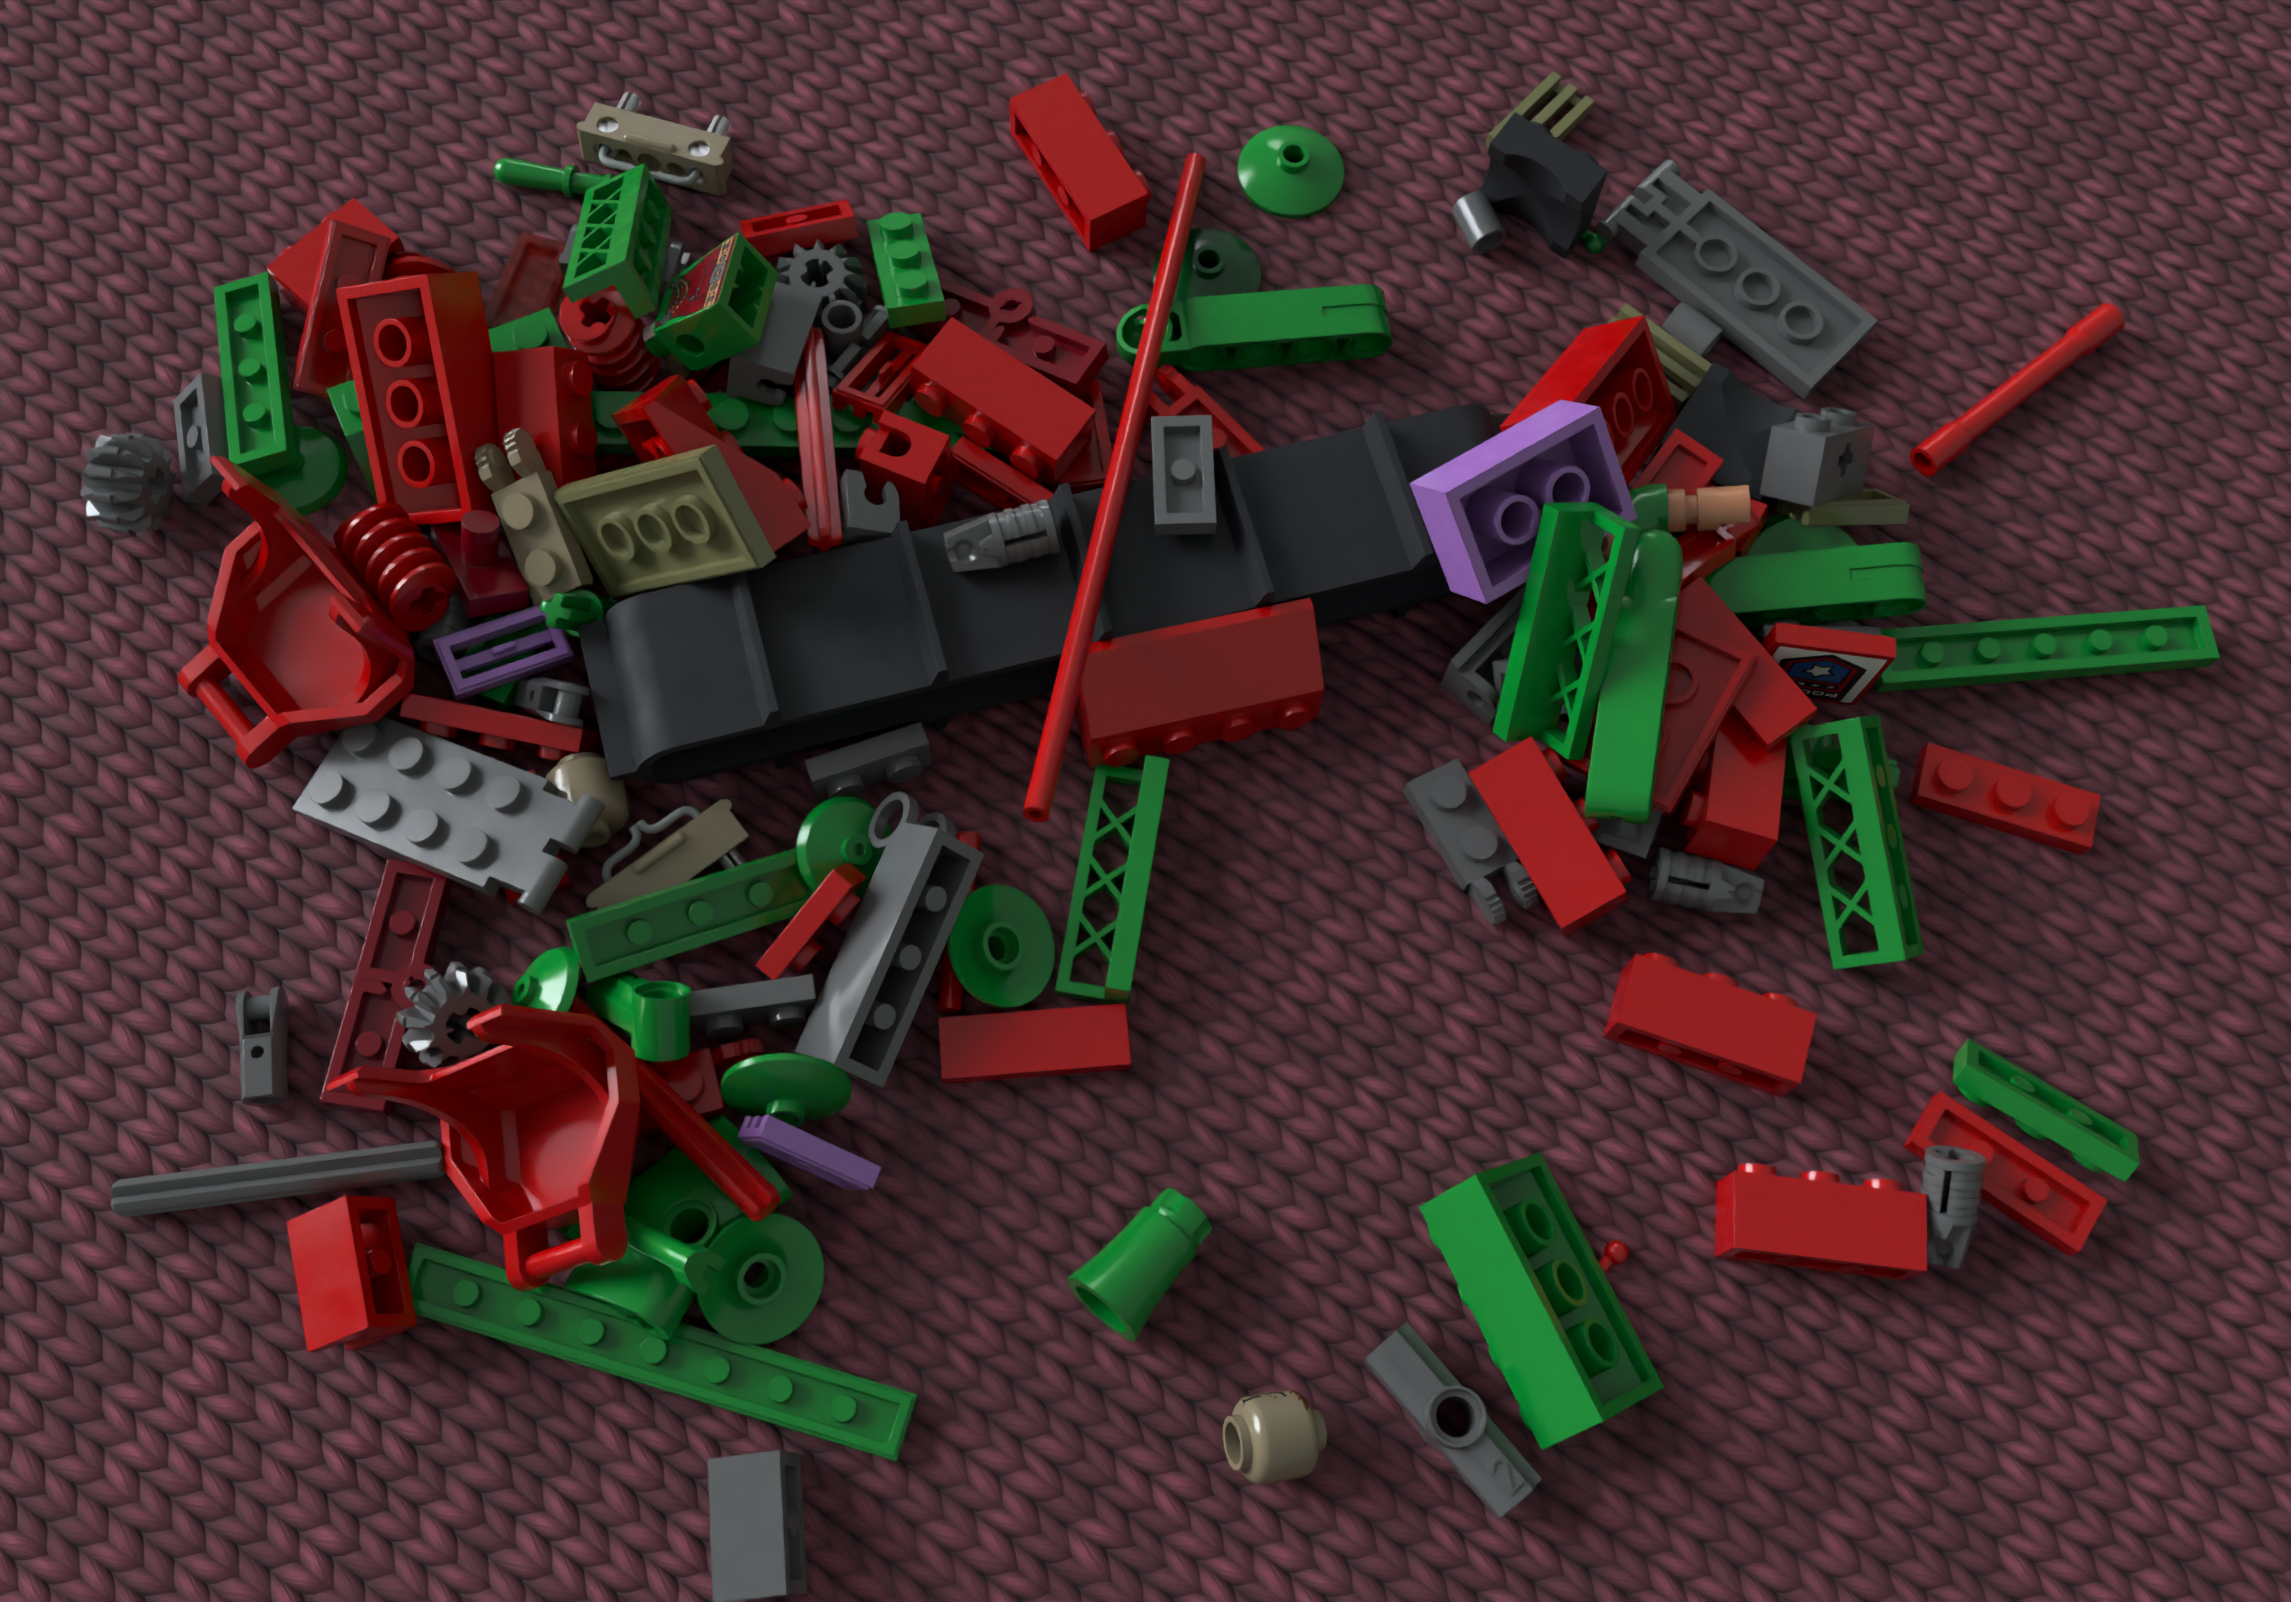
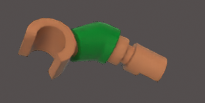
(1673, 510)

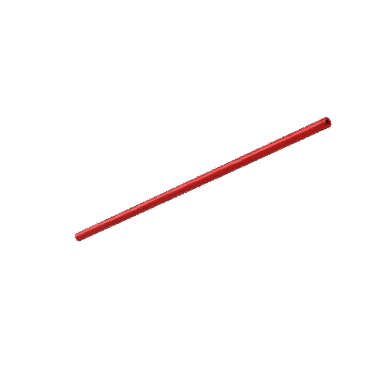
(1110, 509)

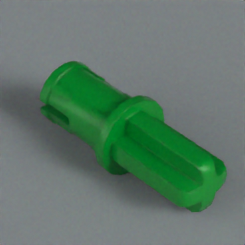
(575, 609)

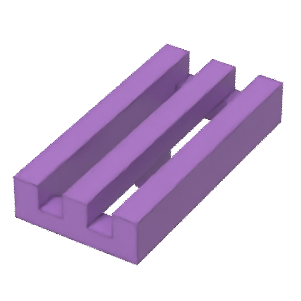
(507, 673)
(808, 1153)

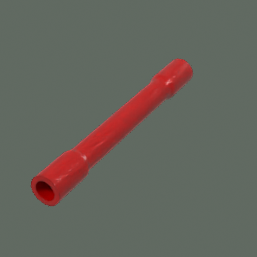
(1957, 436)

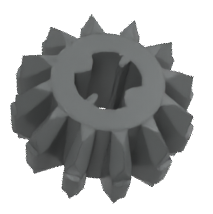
(824, 273)
(128, 482)
(428, 1021)

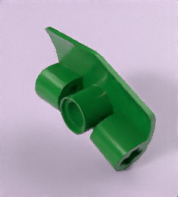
(678, 1202)

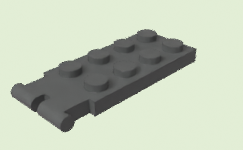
(1738, 278)
(448, 810)

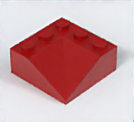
(675, 420)

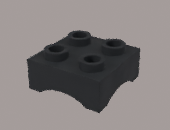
(1543, 182)
(1732, 425)

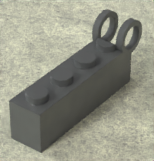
(891, 942)

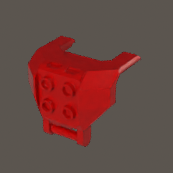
(293, 632)
(532, 1132)

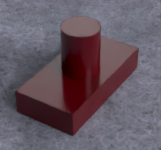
(483, 566)

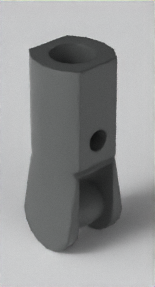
(550, 699)
(263, 1054)

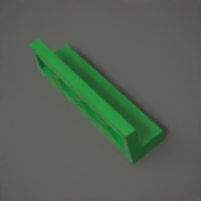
(621, 241)
(1557, 622)
(1878, 836)
(1135, 886)

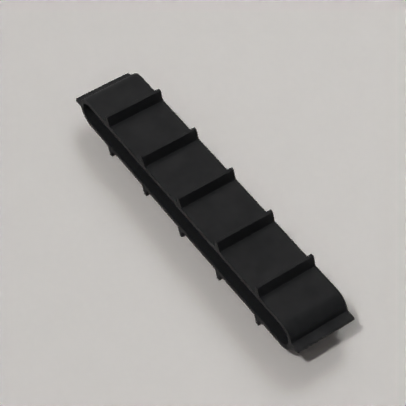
(897, 638)

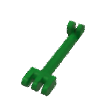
(685, 1260)

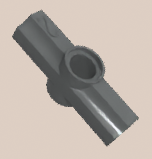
(1482, 1452)

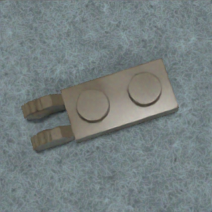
(531, 518)

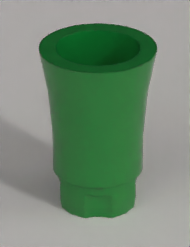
(1141, 1263)

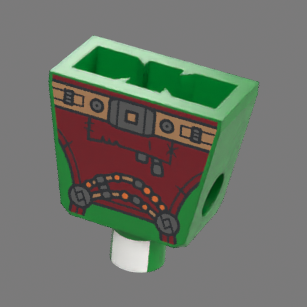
(714, 306)

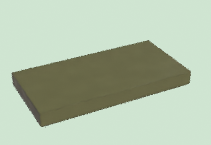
(664, 523)

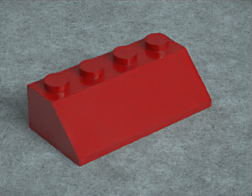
(1621, 374)
(423, 390)
(1200, 683)

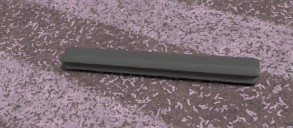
(277, 1178)

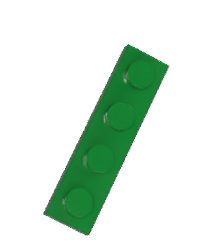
(255, 375)
(687, 915)

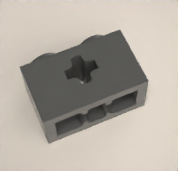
(1817, 457)

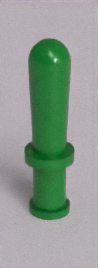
(539, 176)

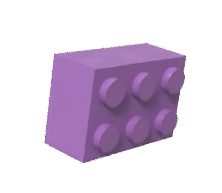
(1491, 499)

